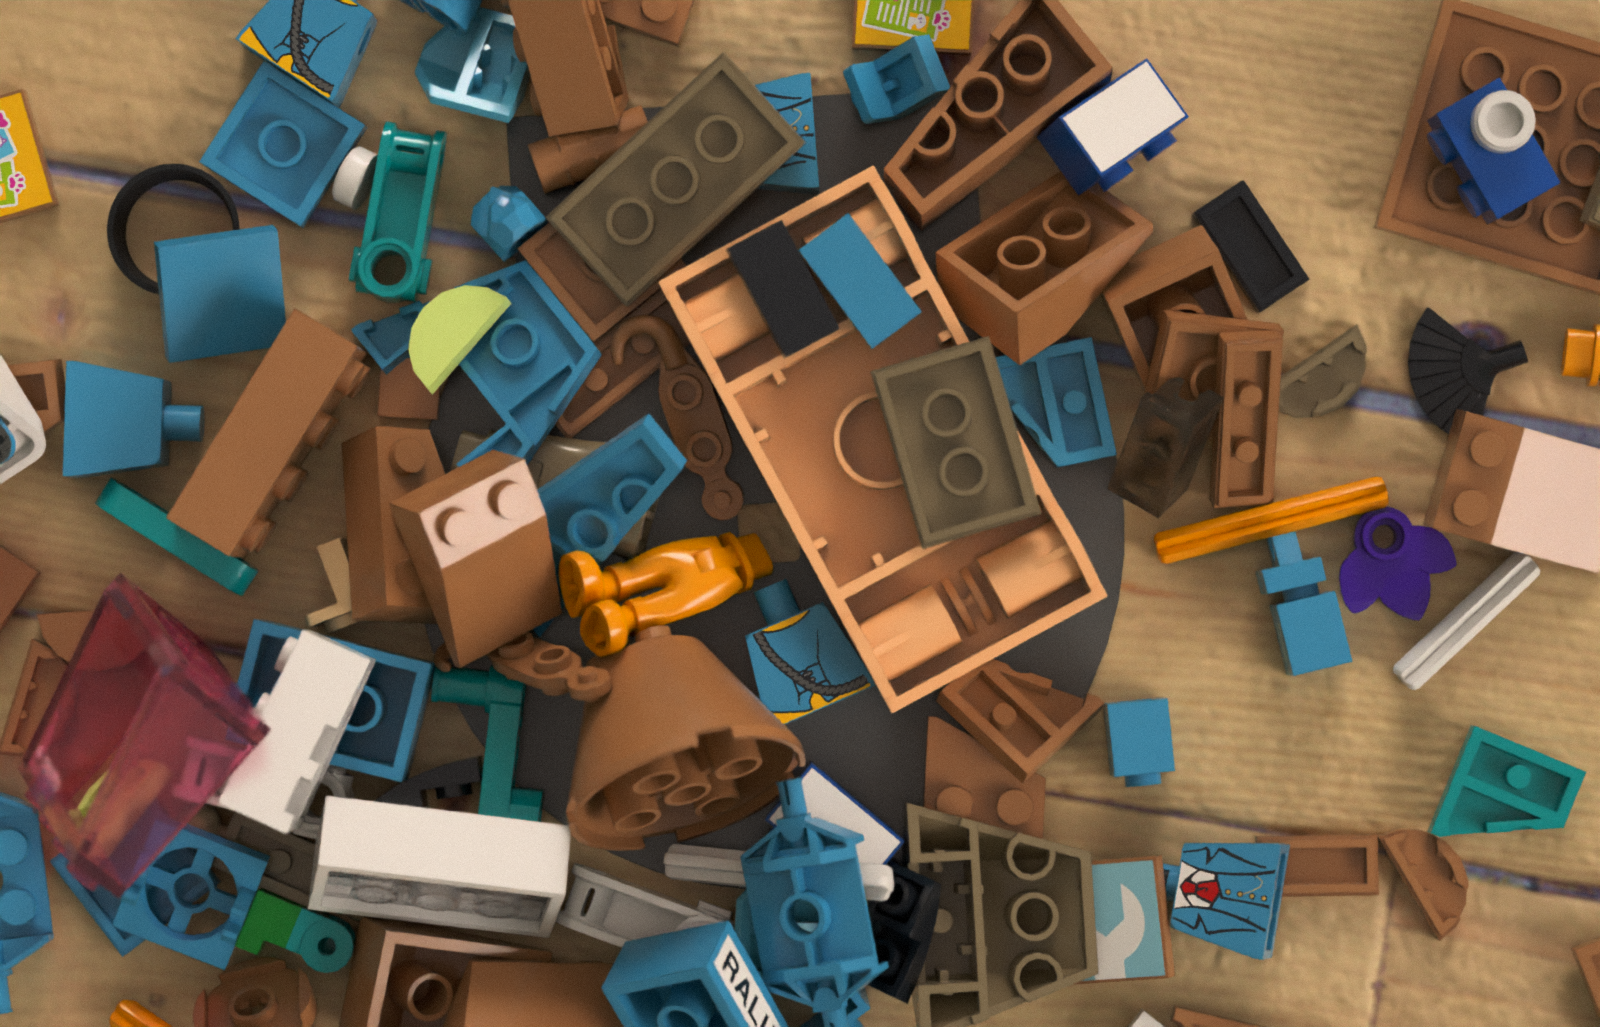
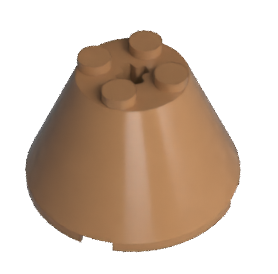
(673, 747)

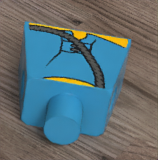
(312, 42)
(801, 657)

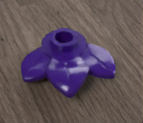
(1395, 573)

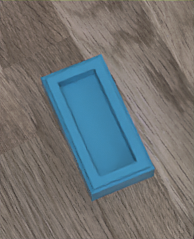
(860, 280)

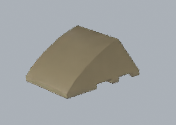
(1007, 921)

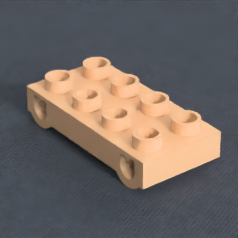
(836, 478)

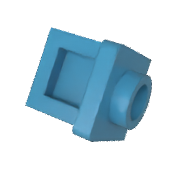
(897, 81)

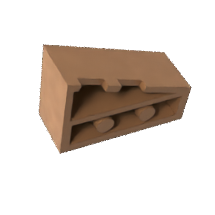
(571, 63)
(376, 471)

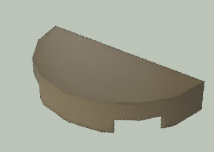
(1325, 378)

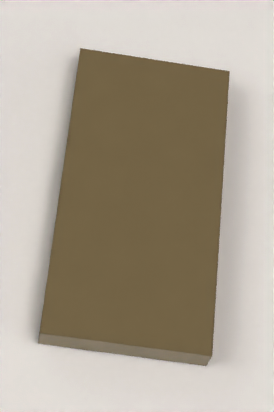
(675, 179)

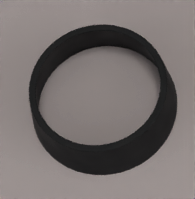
(133, 191)

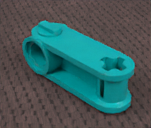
(400, 213)

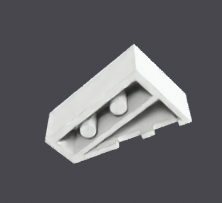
(306, 720)

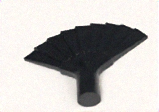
(1454, 370)

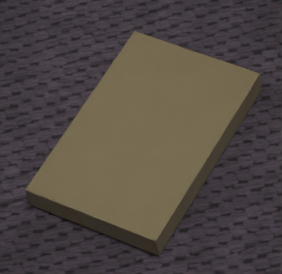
(956, 442)

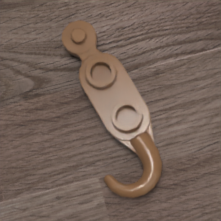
(690, 411)
(543, 667)

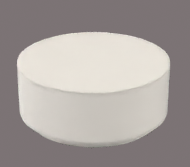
(1502, 121)
(355, 178)

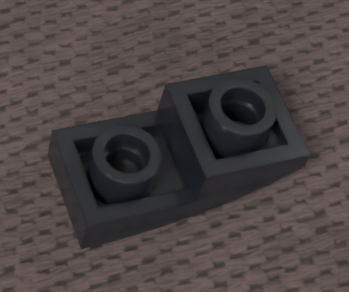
(448, 779)
(904, 930)

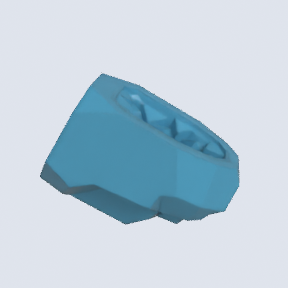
(506, 220)

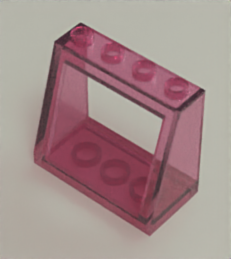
(180, 729)

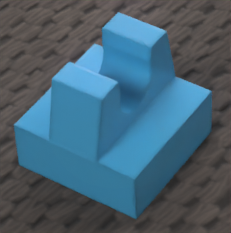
(1288, 566)

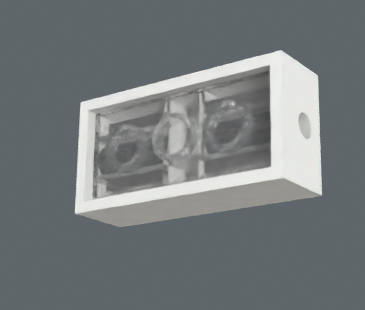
(439, 867)

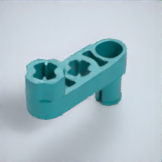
(505, 706)

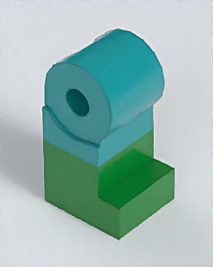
(320, 938)

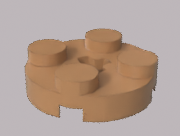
(254, 982)

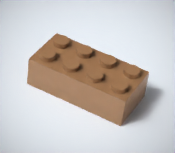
(269, 436)

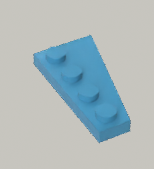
(608, 493)

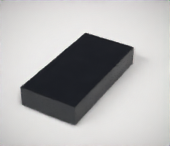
(1251, 246)
(782, 289)

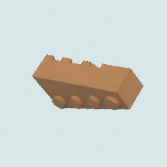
(996, 108)

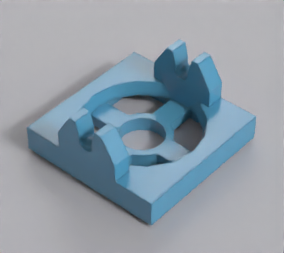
(209, 947)

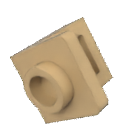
(336, 564)

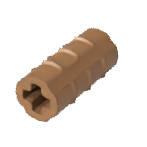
(576, 155)

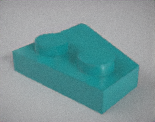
(1504, 789)

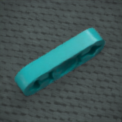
(151, 522)

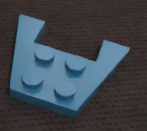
(522, 365)

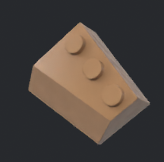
(532, 995)

